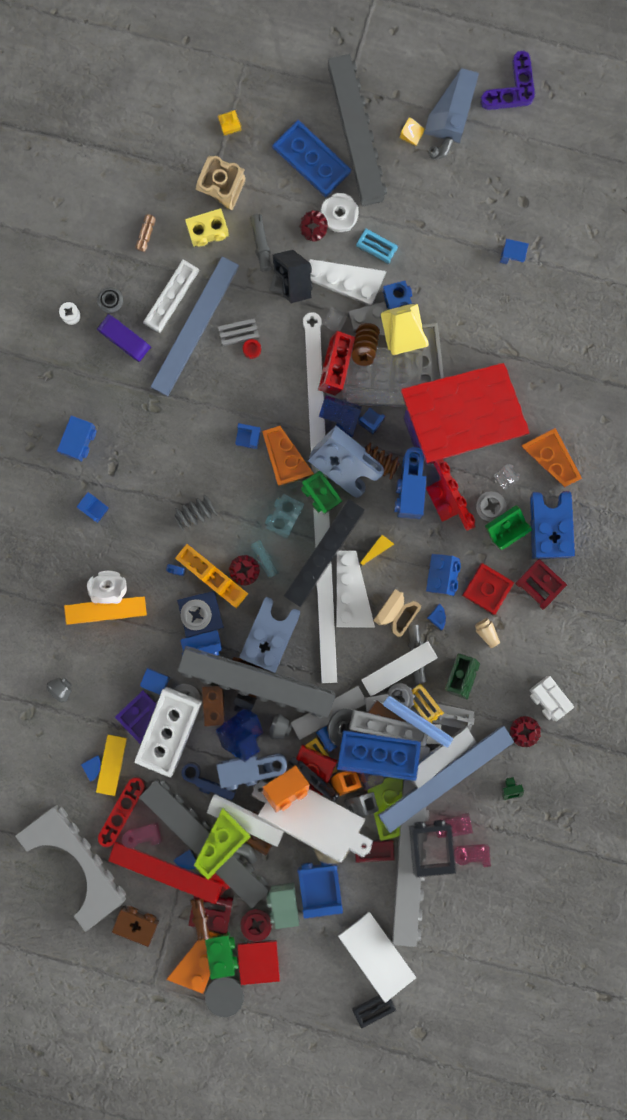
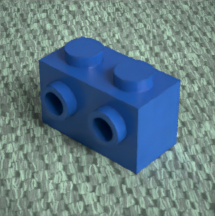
(77, 438)

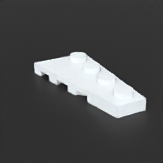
(351, 281)
(352, 599)

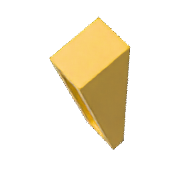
(379, 547)

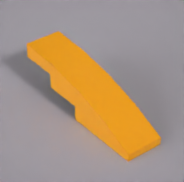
(211, 576)
(99, 612)

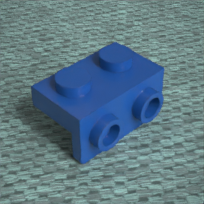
(443, 574)
(206, 642)

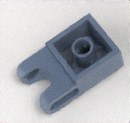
(345, 462)
(271, 631)
(236, 772)

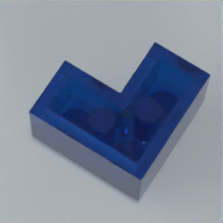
(341, 412)
(240, 735)

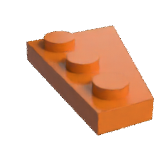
(284, 457)
(553, 457)
(194, 968)

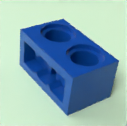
(394, 302)

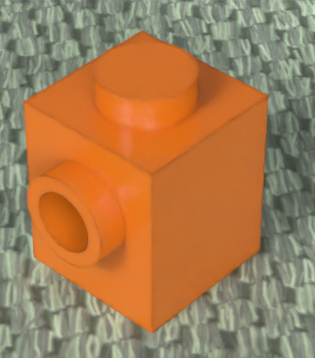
(346, 782)

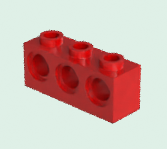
(336, 363)

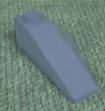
(451, 111)

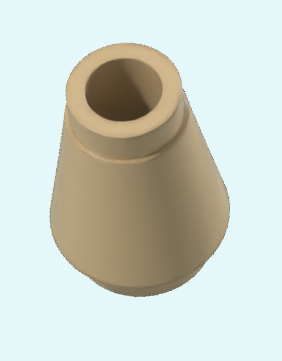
(487, 632)

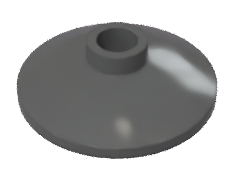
(334, 727)

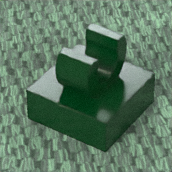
(512, 790)

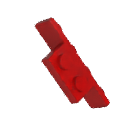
(447, 497)

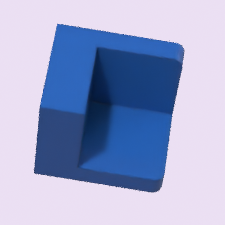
(514, 251)
(371, 420)
(248, 436)
(92, 507)
(154, 681)

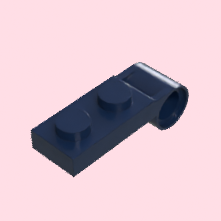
(206, 786)

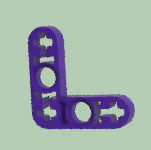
(517, 91)

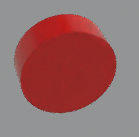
(252, 348)

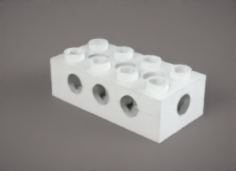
(155, 736)

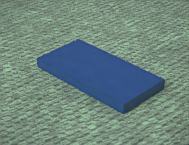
(311, 158)
(379, 755)

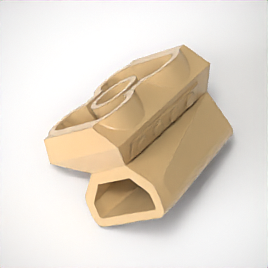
(221, 181)
(397, 613)

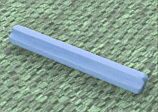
(418, 721)

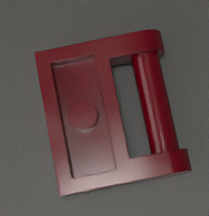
(544, 578)
(217, 919)

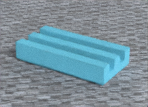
(372, 251)

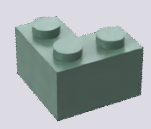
(284, 905)

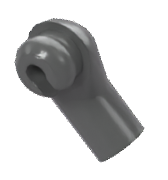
(441, 152)
(247, 851)

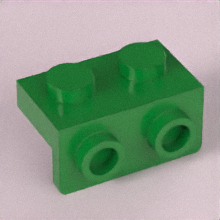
(321, 492)
(508, 528)
(221, 956)

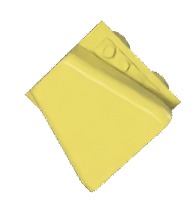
(403, 329)

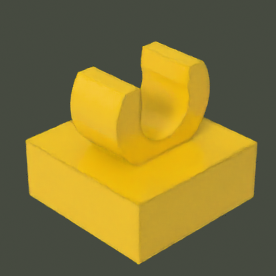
(229, 123)

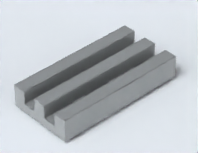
(237, 325)

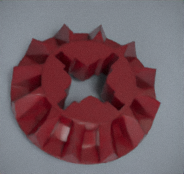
(317, 218)
(239, 578)
(517, 727)
(254, 934)

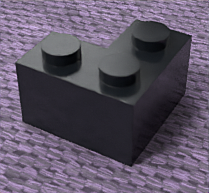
(295, 275)

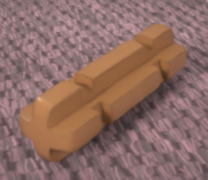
(145, 233)

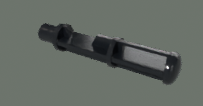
(315, 780)

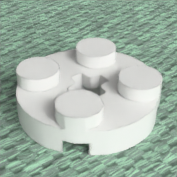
(348, 206)
(98, 591)

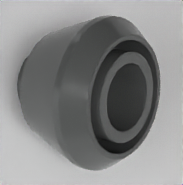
(110, 300)
(59, 689)
(280, 727)

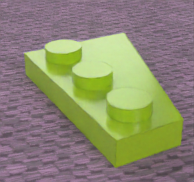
(221, 844)

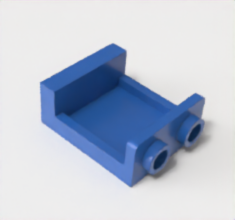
(320, 890)

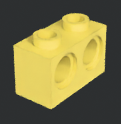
(205, 223)

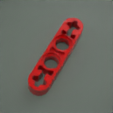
(121, 811)

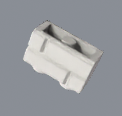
(551, 699)

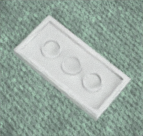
(377, 957)

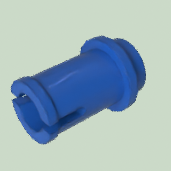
(324, 737)

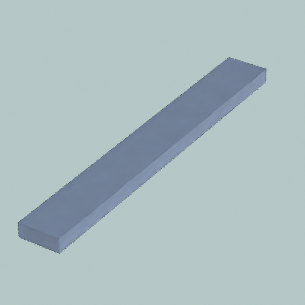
(194, 326)
(446, 779)

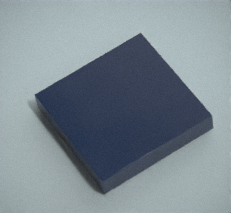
(216, 620)

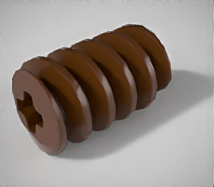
(365, 344)
(389, 465)

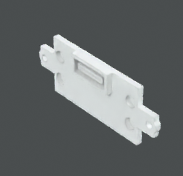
(318, 824)

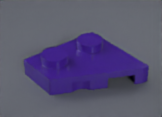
(137, 715)

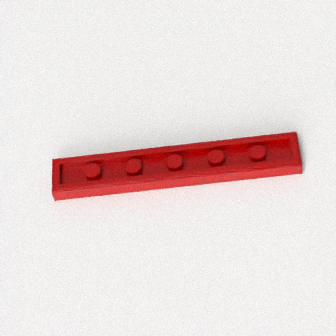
(165, 872)

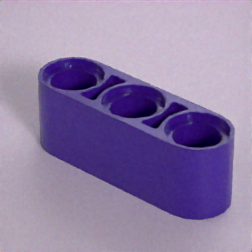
(123, 338)

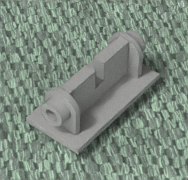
(455, 717)

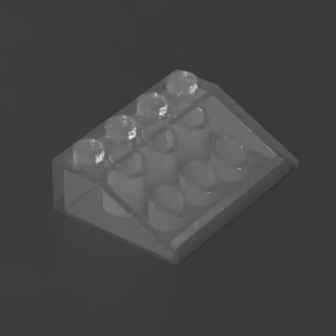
(383, 380)

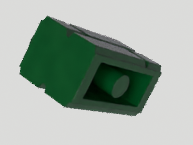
(462, 676)

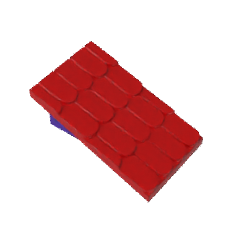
(463, 413)

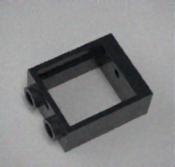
(432, 869)

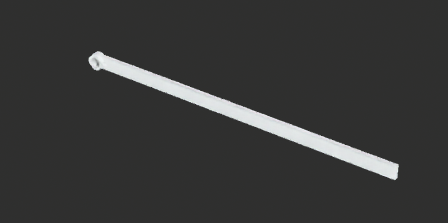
(321, 521)

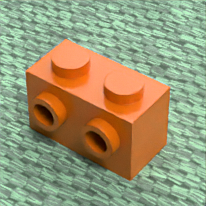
(286, 789)

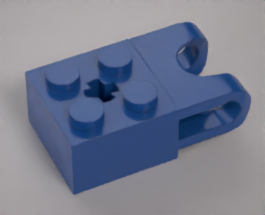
(411, 486)
(550, 522)

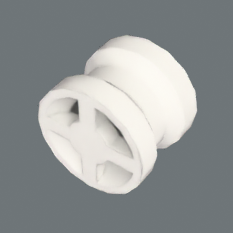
(69, 317)

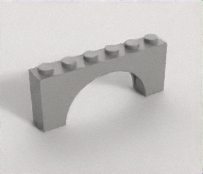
(102, 892)

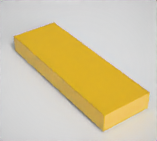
(111, 765)

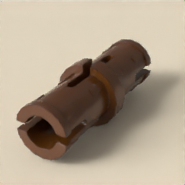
(200, 919)

